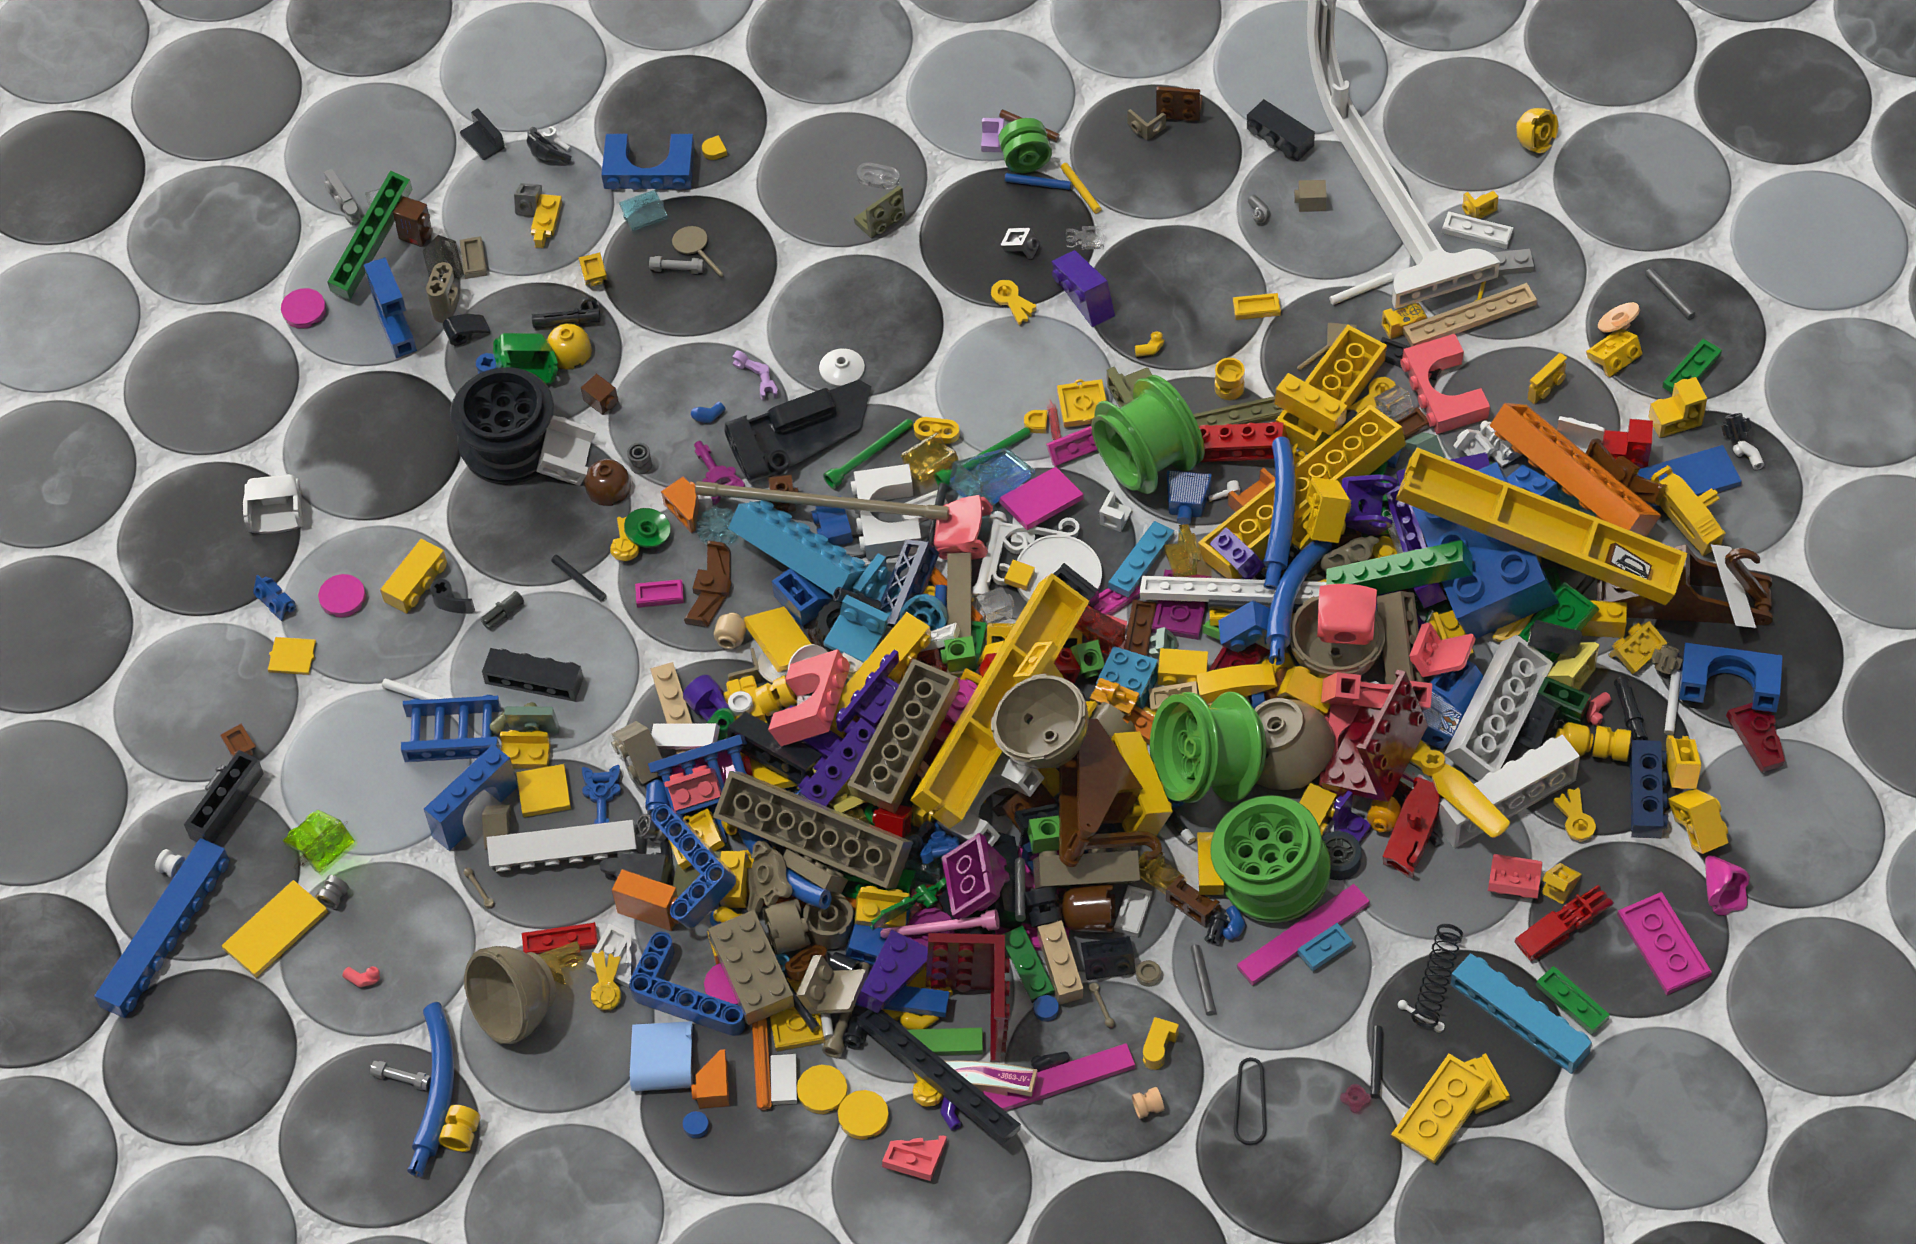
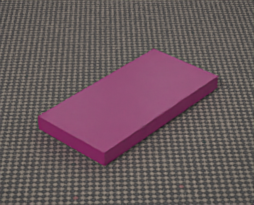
(1664, 943)

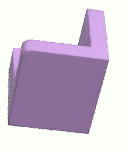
(990, 130)

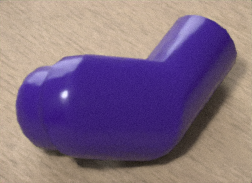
(948, 1113)

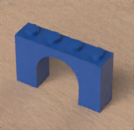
(671, 174)
(390, 307)
(1759, 669)
(445, 812)

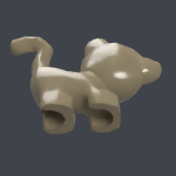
(1354, 551)

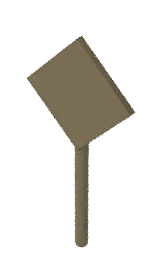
(1333, 332)

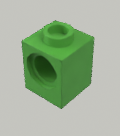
(959, 646)
(1093, 650)
(1037, 831)

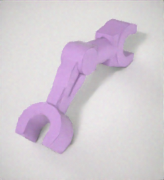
(766, 385)

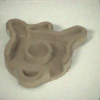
(766, 877)

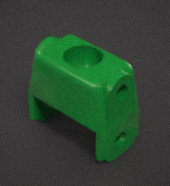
(526, 352)

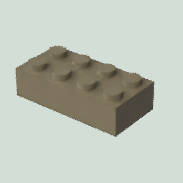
(815, 871)

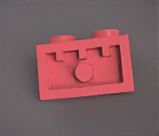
(693, 788)

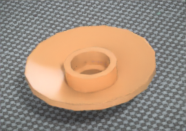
(1619, 317)

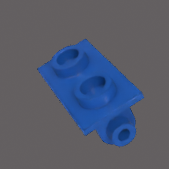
(268, 591)

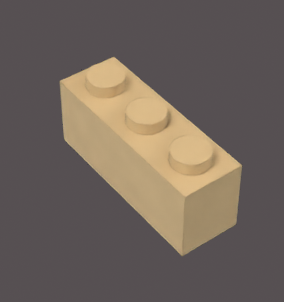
(1060, 962)

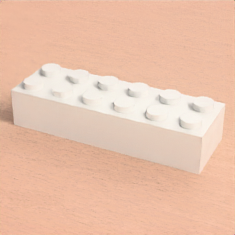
(1498, 708)
(1515, 787)

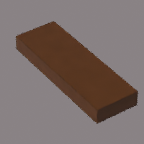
(1140, 627)

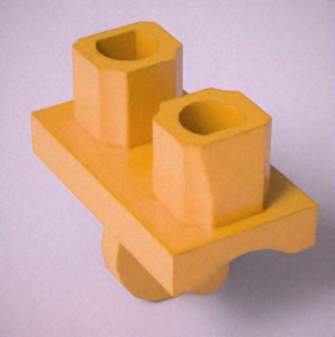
(1116, 695)

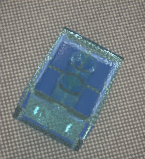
(989, 475)

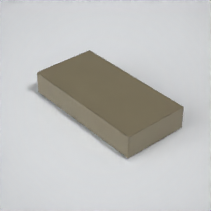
(473, 257)

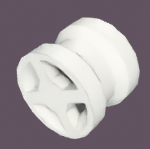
(169, 863)

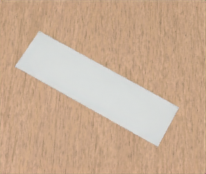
(1734, 590)

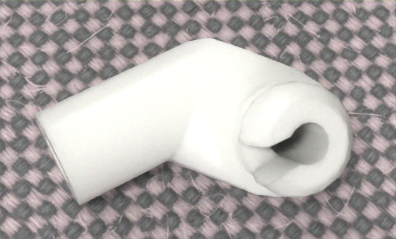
(1752, 452)

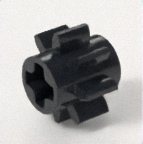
(1736, 426)

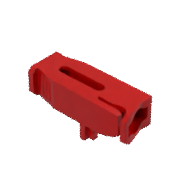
(1413, 827)

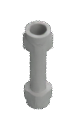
(657, 264)
(381, 1070)

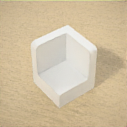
(1114, 514)

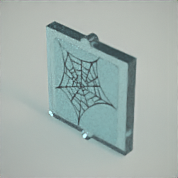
(643, 210)

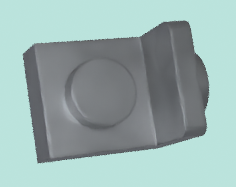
(526, 198)
(1021, 240)

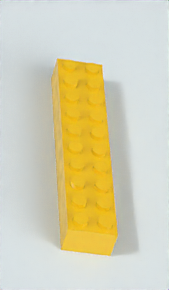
(1349, 452)

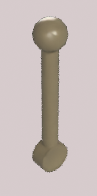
(488, 902)
(1094, 988)

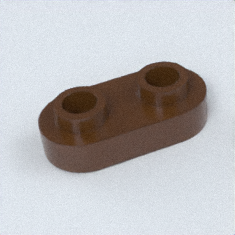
(798, 965)

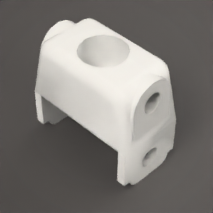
(272, 504)

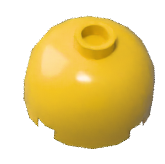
(1537, 129)
(570, 345)

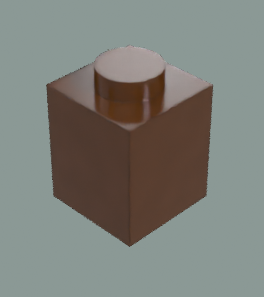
(599, 394)

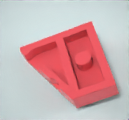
(914, 1156)

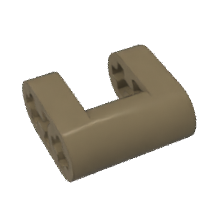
(441, 303)

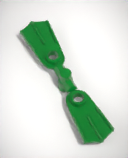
(924, 895)

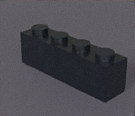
(532, 674)
(791, 760)
(224, 798)
(1005, 904)

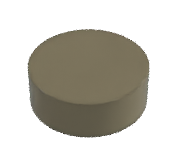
(1148, 973)

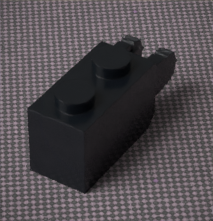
(652, 866)

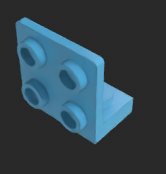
(875, 579)
(857, 629)
(1132, 672)

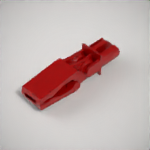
(1556, 927)

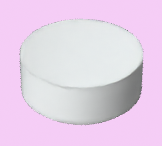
(740, 702)

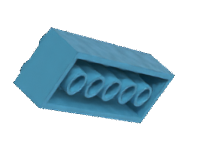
(796, 546)

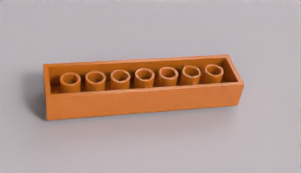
(1573, 469)

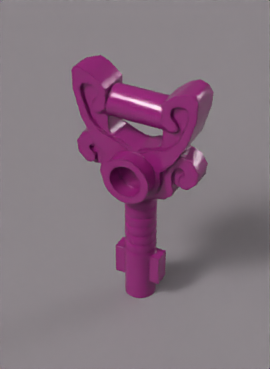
(716, 473)

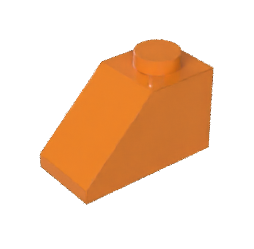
(682, 502)
(712, 1083)

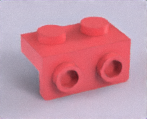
(1515, 876)

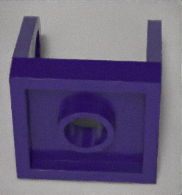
(1370, 494)

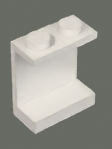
(566, 450)

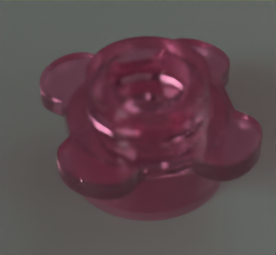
(1359, 1092)

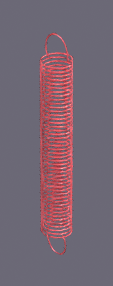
(1054, 433)

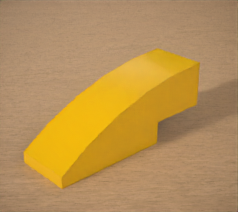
(1239, 679)
(1208, 879)

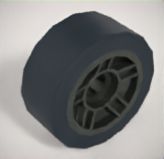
(1348, 846)

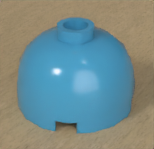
(927, 609)

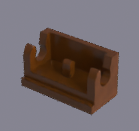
(1190, 902)

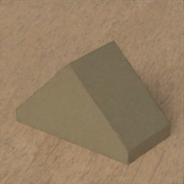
(496, 821)

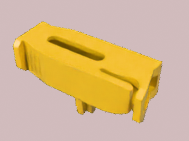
(1690, 511)

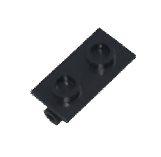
(920, 836)

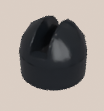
(585, 305)

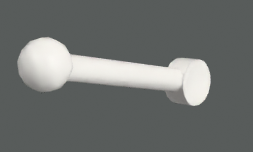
(1402, 1004)

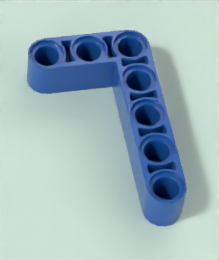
(714, 877)
(678, 994)

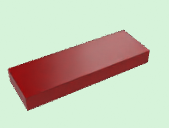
(550, 939)

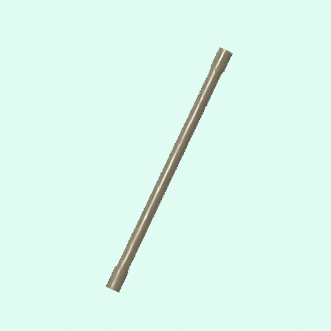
(928, 511)

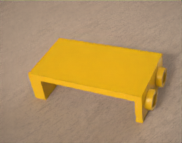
(1039, 662)

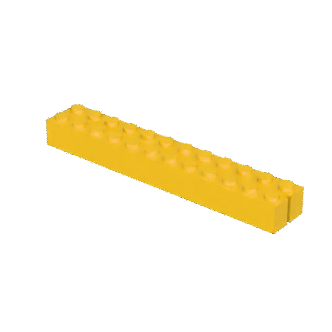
(1537, 524)
(970, 747)

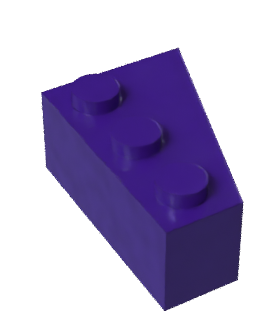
(1084, 287)
(893, 969)

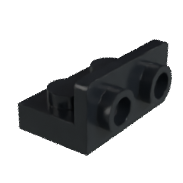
(1108, 958)

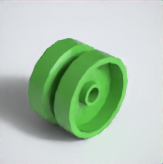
(1025, 145)

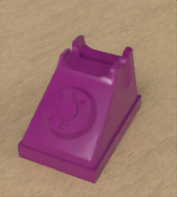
(974, 876)

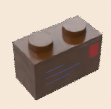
(412, 221)

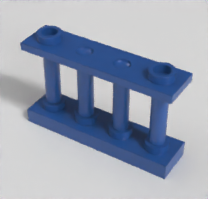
(449, 748)
(687, 762)

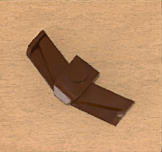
(1626, 473)
(711, 584)

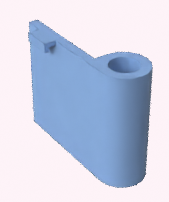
(661, 1056)

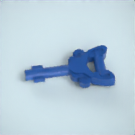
(601, 792)
(938, 845)

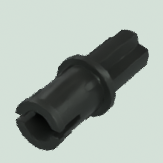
(502, 609)

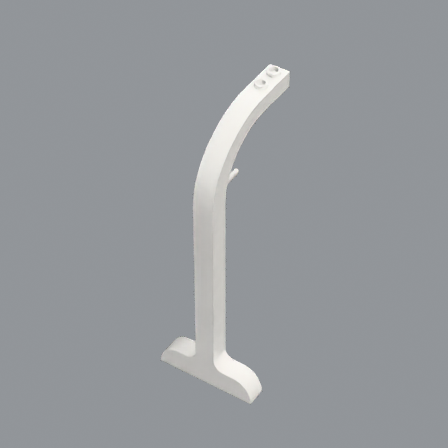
(1436, 269)

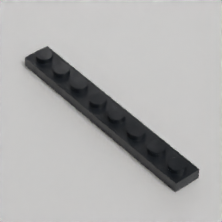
(939, 1075)

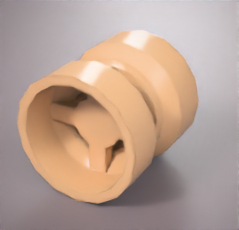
(1148, 1102)

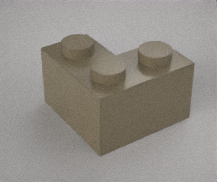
(639, 749)

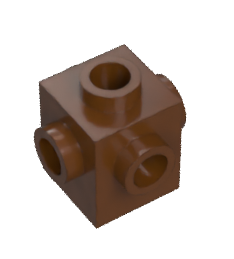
(783, 483)

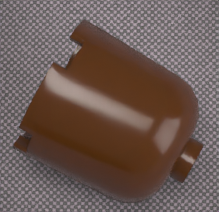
(1088, 907)

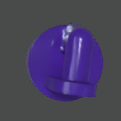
(705, 697)

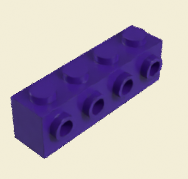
(839, 766)

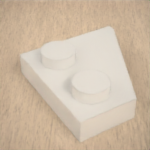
(618, 943)

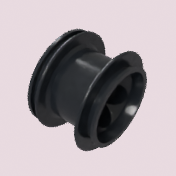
(511, 438)

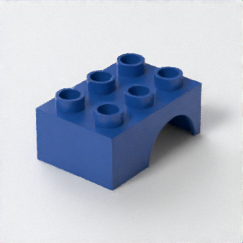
(1504, 581)

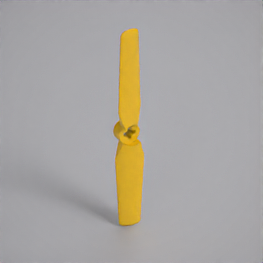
(1460, 791)

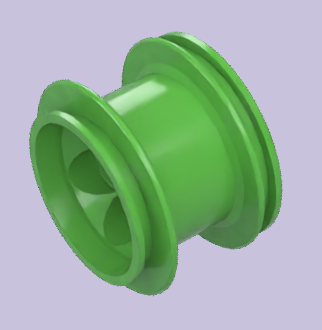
(1147, 434)
(1207, 746)
(1278, 877)

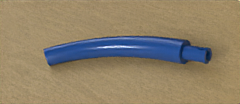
(1283, 513)
(1285, 595)
(801, 887)
(440, 1091)

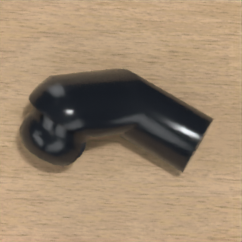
(1050, 1060)

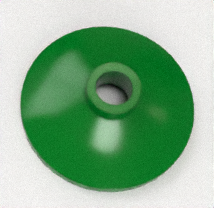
(647, 520)

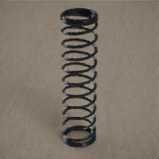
(1452, 940)

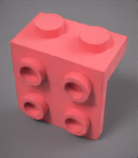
(1439, 656)

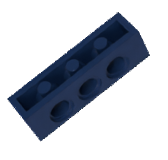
(1645, 823)

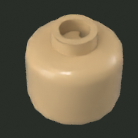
(730, 630)

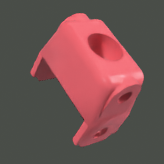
(962, 528)
(1346, 614)

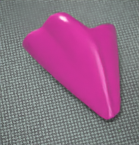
(1725, 885)

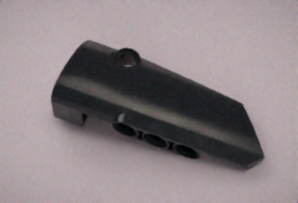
(796, 429)

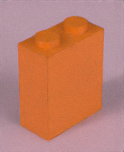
(644, 899)

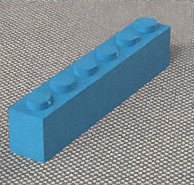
(1521, 1013)

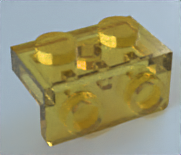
(928, 457)
(1185, 555)

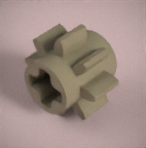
(1667, 659)

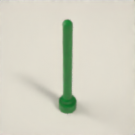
(943, 476)
(834, 477)

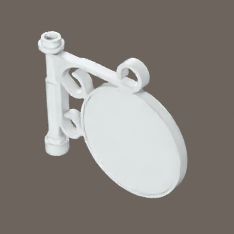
(1044, 554)

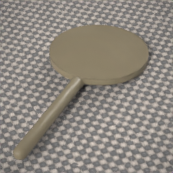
(693, 240)

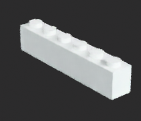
(561, 844)

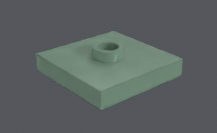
(531, 719)

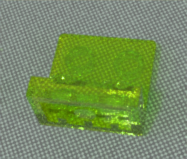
(319, 839)

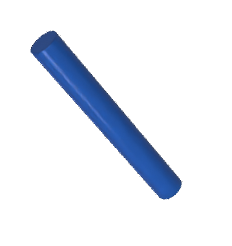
(1038, 181)

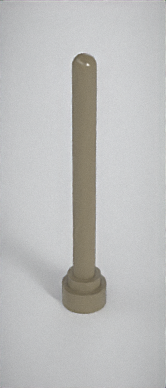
(834, 1045)

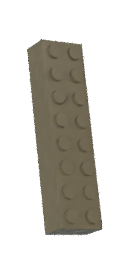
(813, 829)

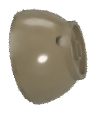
(1318, 655)
(1056, 711)
(1298, 747)
(508, 991)

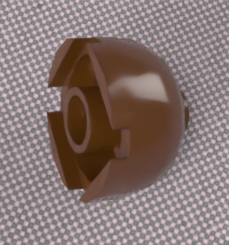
(607, 482)

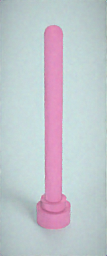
(987, 920)

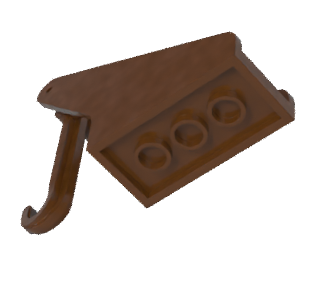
(1690, 606)
(1097, 791)

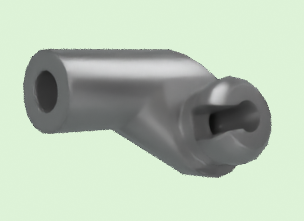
(1261, 209)

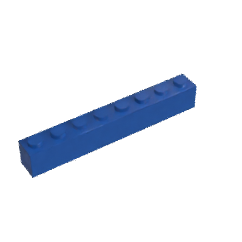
(162, 928)

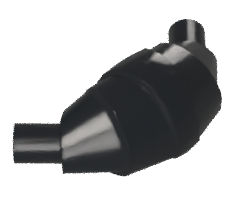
(543, 148)

